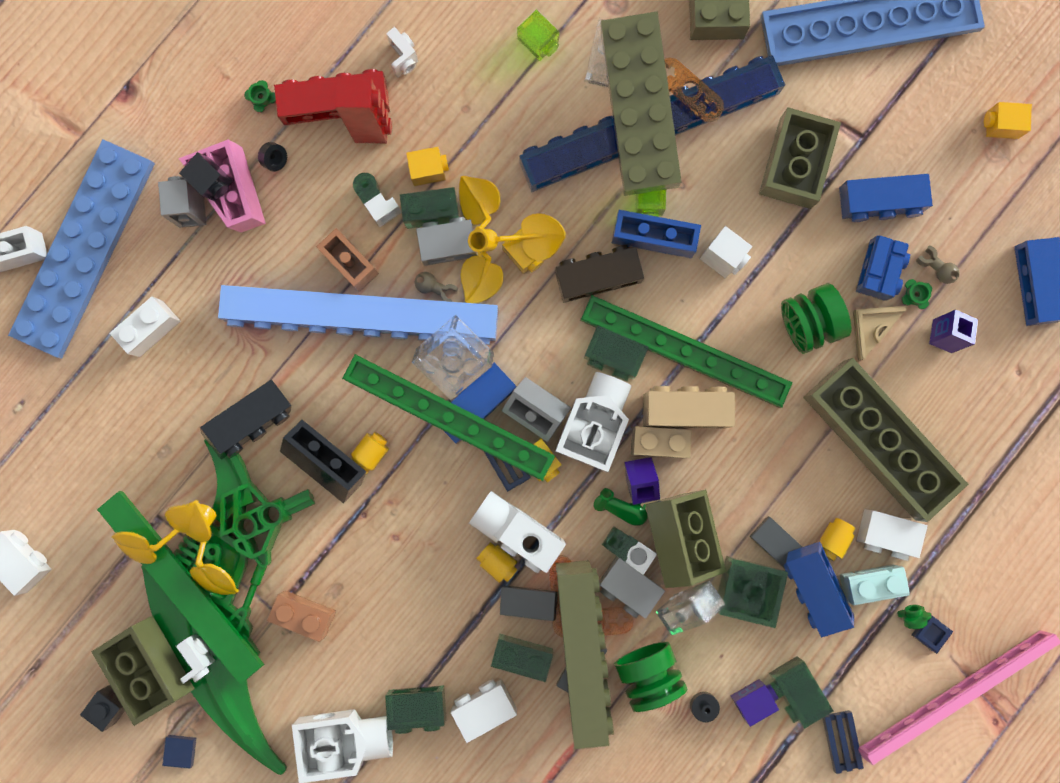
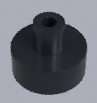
(272, 156)
(702, 701)

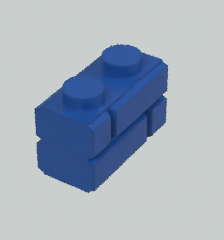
(883, 268)

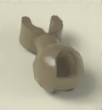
(944, 270)
(430, 284)

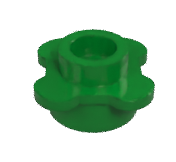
(255, 90)
(924, 291)
(914, 616)

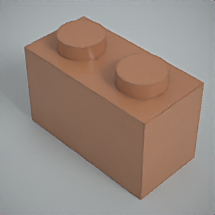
(347, 259)
(301, 615)

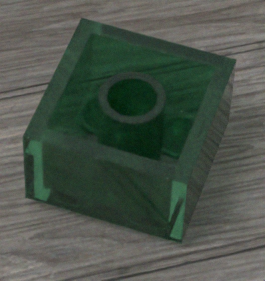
(752, 591)

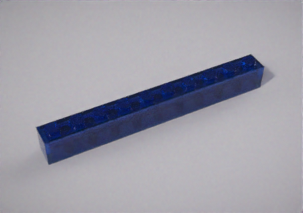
(598, 145)

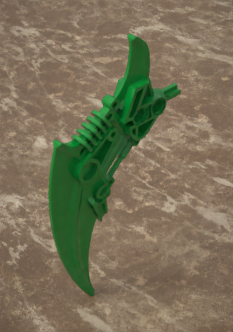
(218, 690)

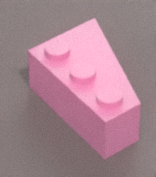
(239, 205)

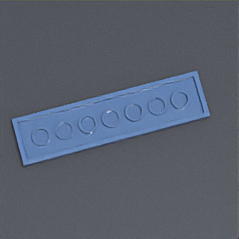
(863, 25)
(81, 249)

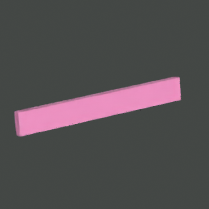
(958, 696)

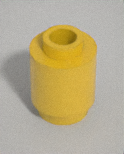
(370, 451)
(837, 538)
(497, 562)

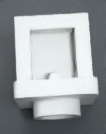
(403, 46)
(197, 656)

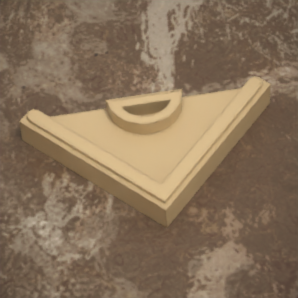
(873, 325)

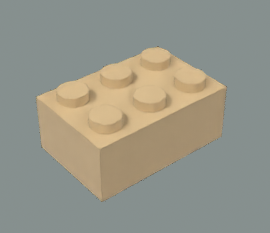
(688, 408)

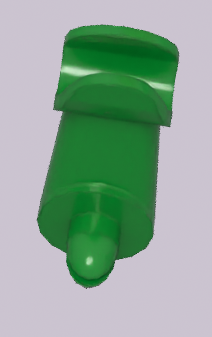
(630, 513)

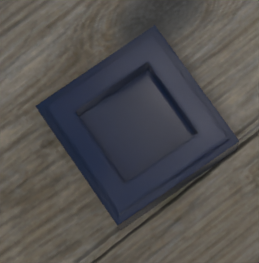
(933, 635)
(179, 751)

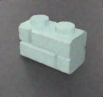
(875, 584)

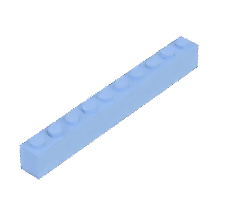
(350, 313)

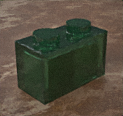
(429, 206)
(615, 353)
(522, 657)
(800, 692)
(416, 709)

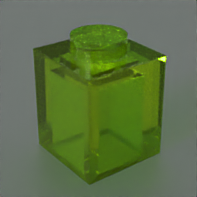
(538, 35)
(651, 203)

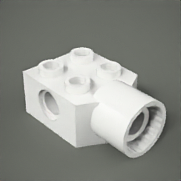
(596, 423)
(511, 526)
(338, 744)

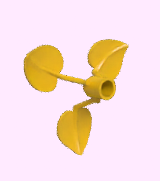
(540, 234)
(195, 522)

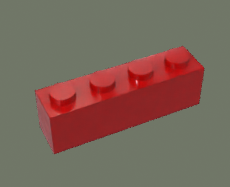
(315, 98)
(362, 110)

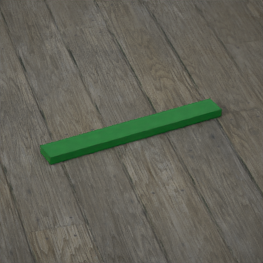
(688, 352)
(448, 417)
(185, 592)

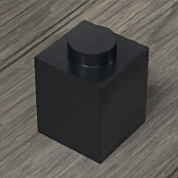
(206, 177)
(103, 709)

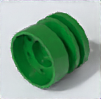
(816, 318)
(653, 683)

